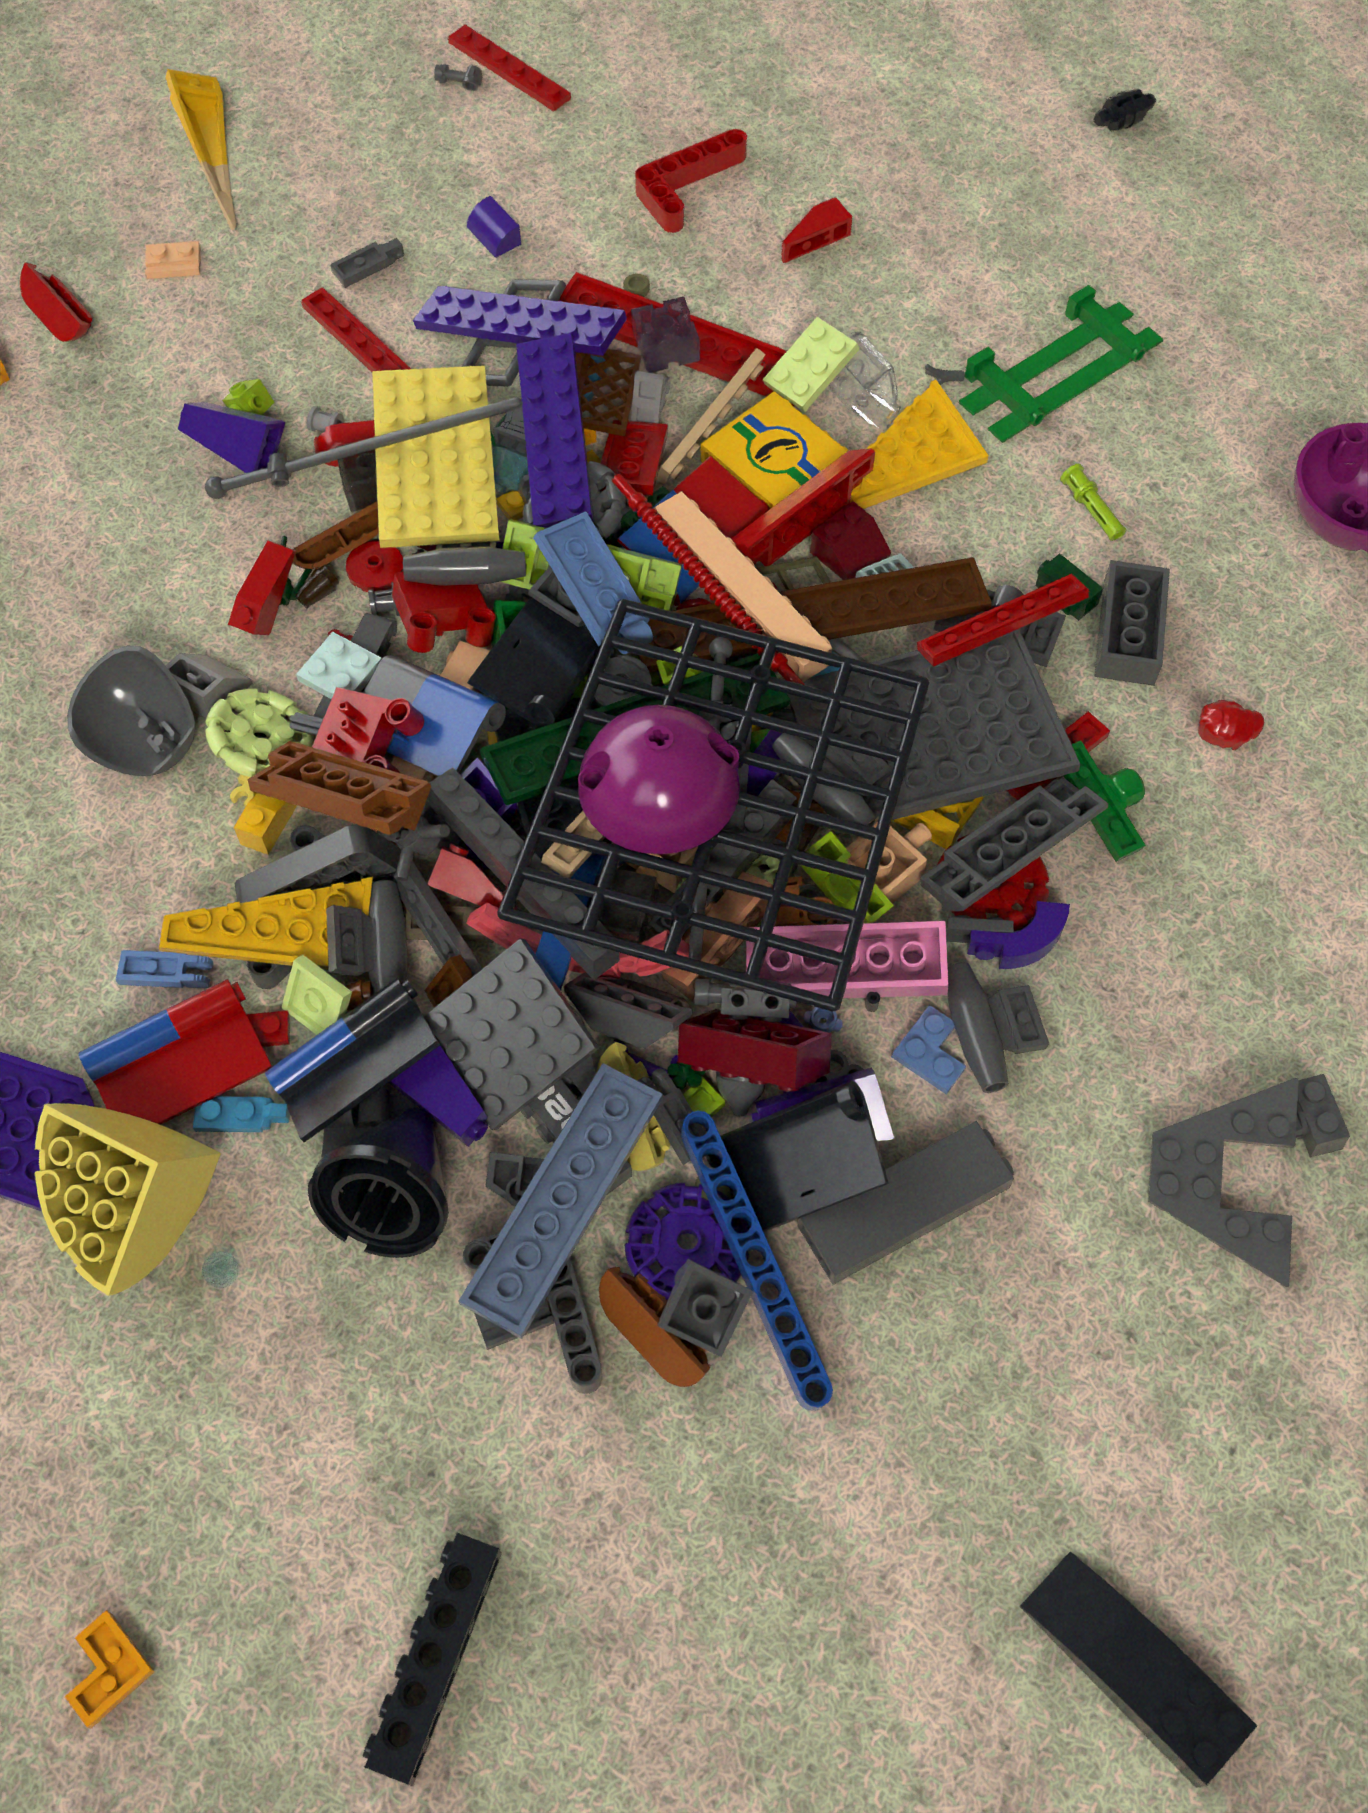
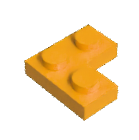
(117, 1671)

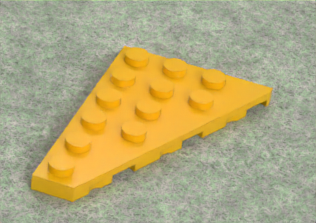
(919, 449)

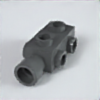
(742, 1002)

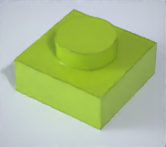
(704, 1099)

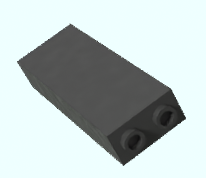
(919, 1198)

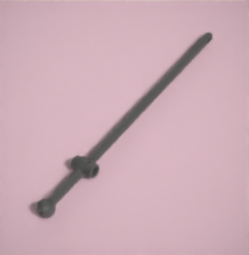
(280, 469)
(720, 650)

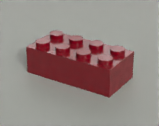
(755, 1049)

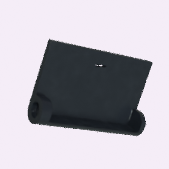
(544, 667)
(805, 1148)

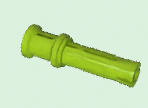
(1086, 493)

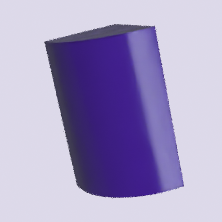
(494, 227)

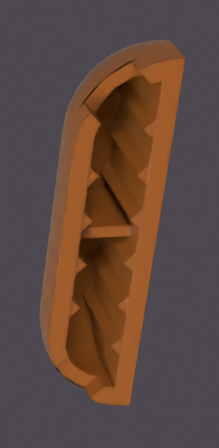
(338, 539)
(636, 1312)

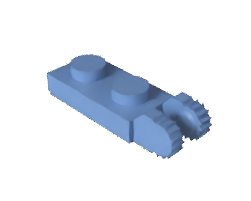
(161, 969)

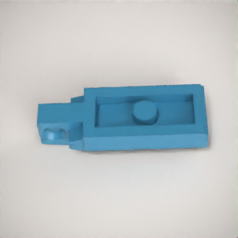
(239, 1114)

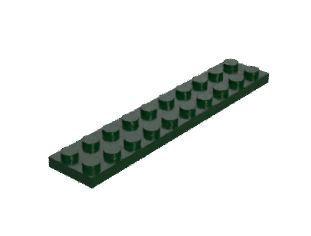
(525, 762)

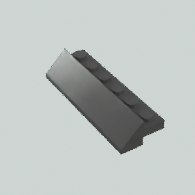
(1010, 843)

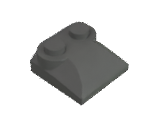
(704, 1307)

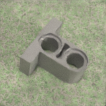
(649, 396)

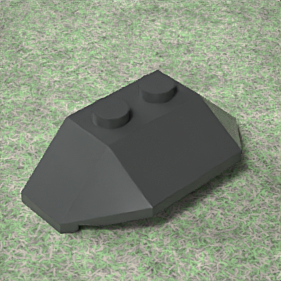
(626, 1008)

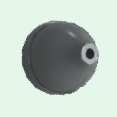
(739, 1093)

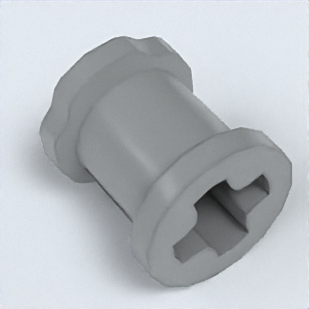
(319, 419)

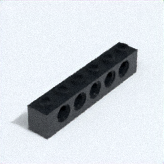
(405, 1761)

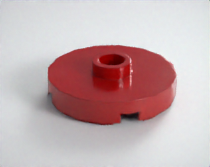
(376, 576)

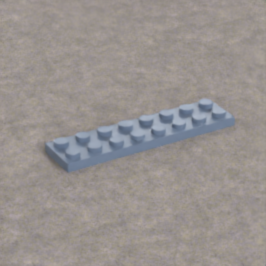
(561, 1201)

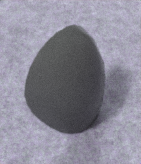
(131, 714)

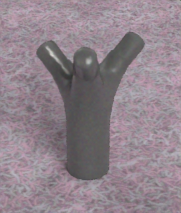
(944, 375)

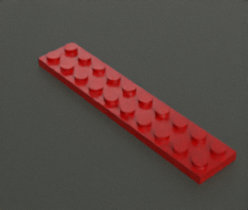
(720, 348)

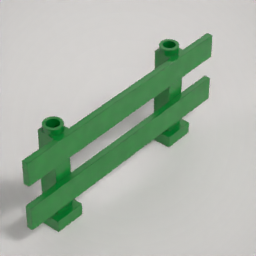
(1031, 411)

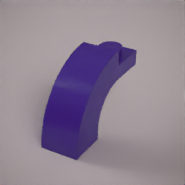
(1024, 946)

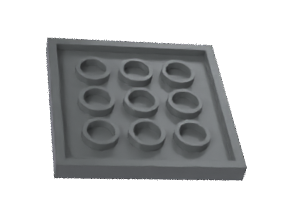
(510, 1033)

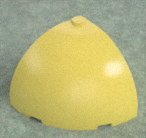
(117, 1189)

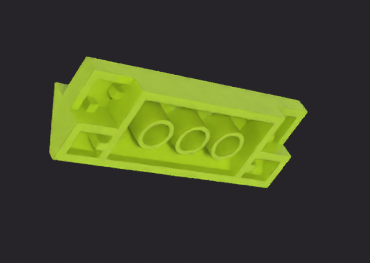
(650, 577)

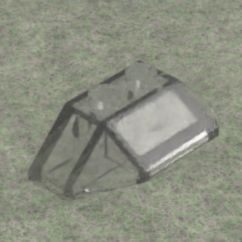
(868, 385)

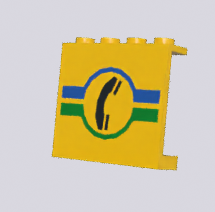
(772, 449)

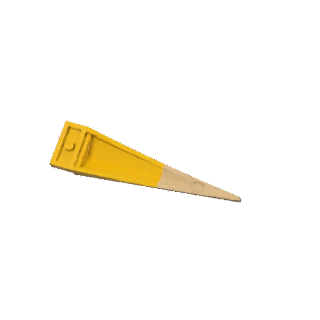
(200, 111)

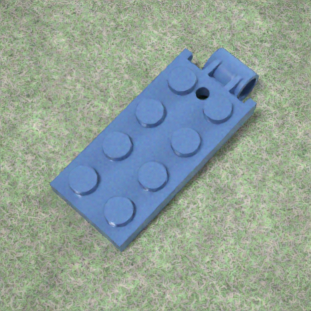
(591, 577)

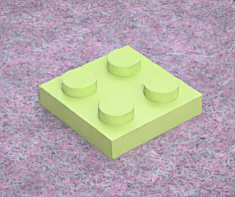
(314, 996)

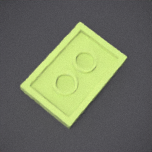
(811, 364)

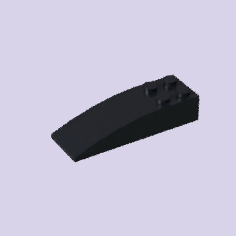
(1139, 1670)

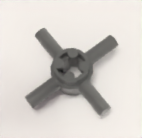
(422, 841)

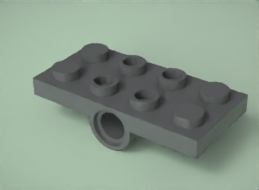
(1038, 636)

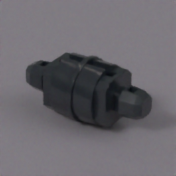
(1124, 109)

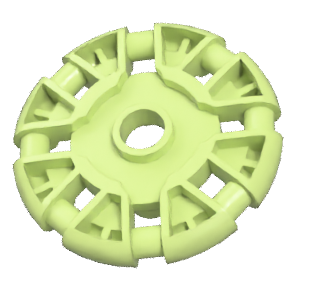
(263, 718)

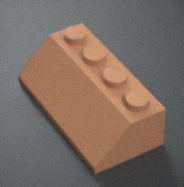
(719, 947)

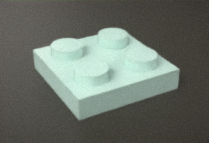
(338, 665)

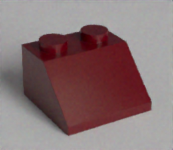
(849, 542)

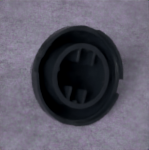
(384, 1187)

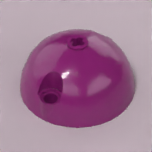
(1330, 490)
(659, 780)

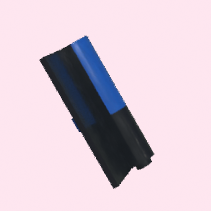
(353, 1058)

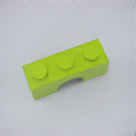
(840, 889)

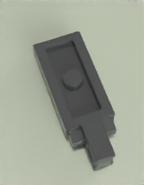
(366, 261)

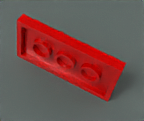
(637, 454)

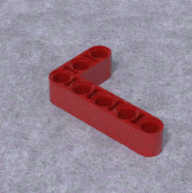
(659, 178)

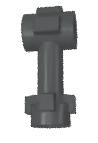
(471, 78)

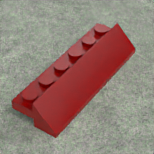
(804, 509)

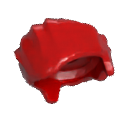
(1229, 724)

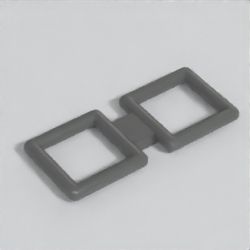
(555, 286)

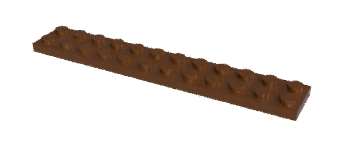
(855, 605)

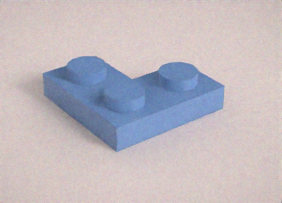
(922, 1051)

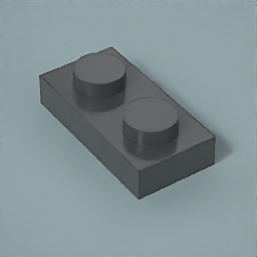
(960, 927)

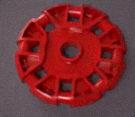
(1010, 893)

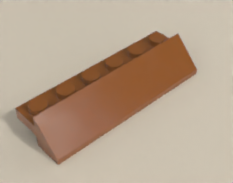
(342, 788)

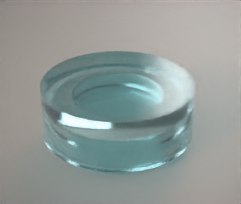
(220, 1269)

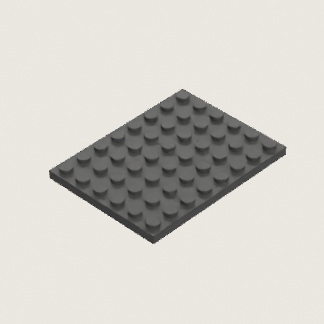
(979, 729)

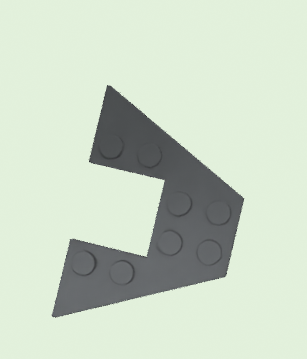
(1189, 1167)

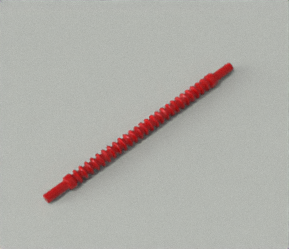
(675, 545)

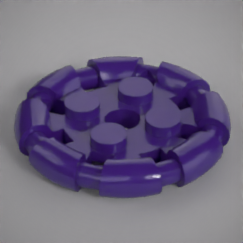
(668, 1230)

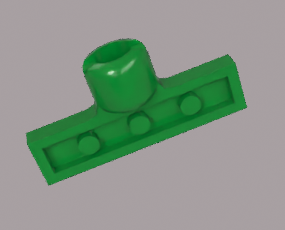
(1120, 792)

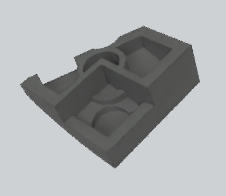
(510, 1175)

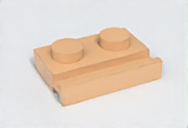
(172, 259)

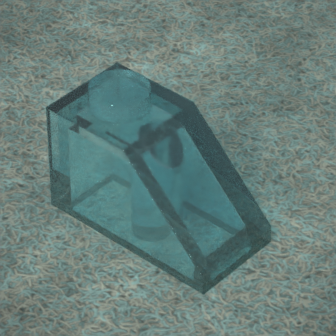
(508, 468)

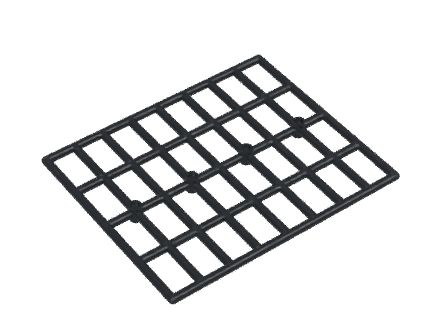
(681, 912)

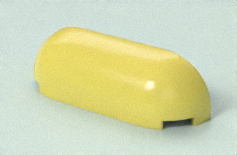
(653, 1142)

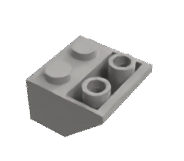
(205, 680)

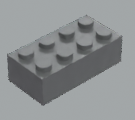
(1132, 623)

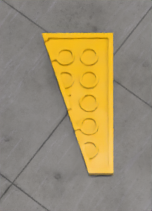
(266, 929)

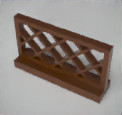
(587, 366)

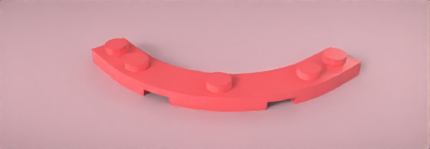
(507, 933)

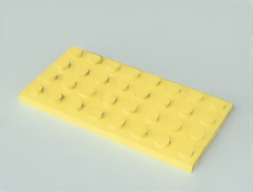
(441, 482)

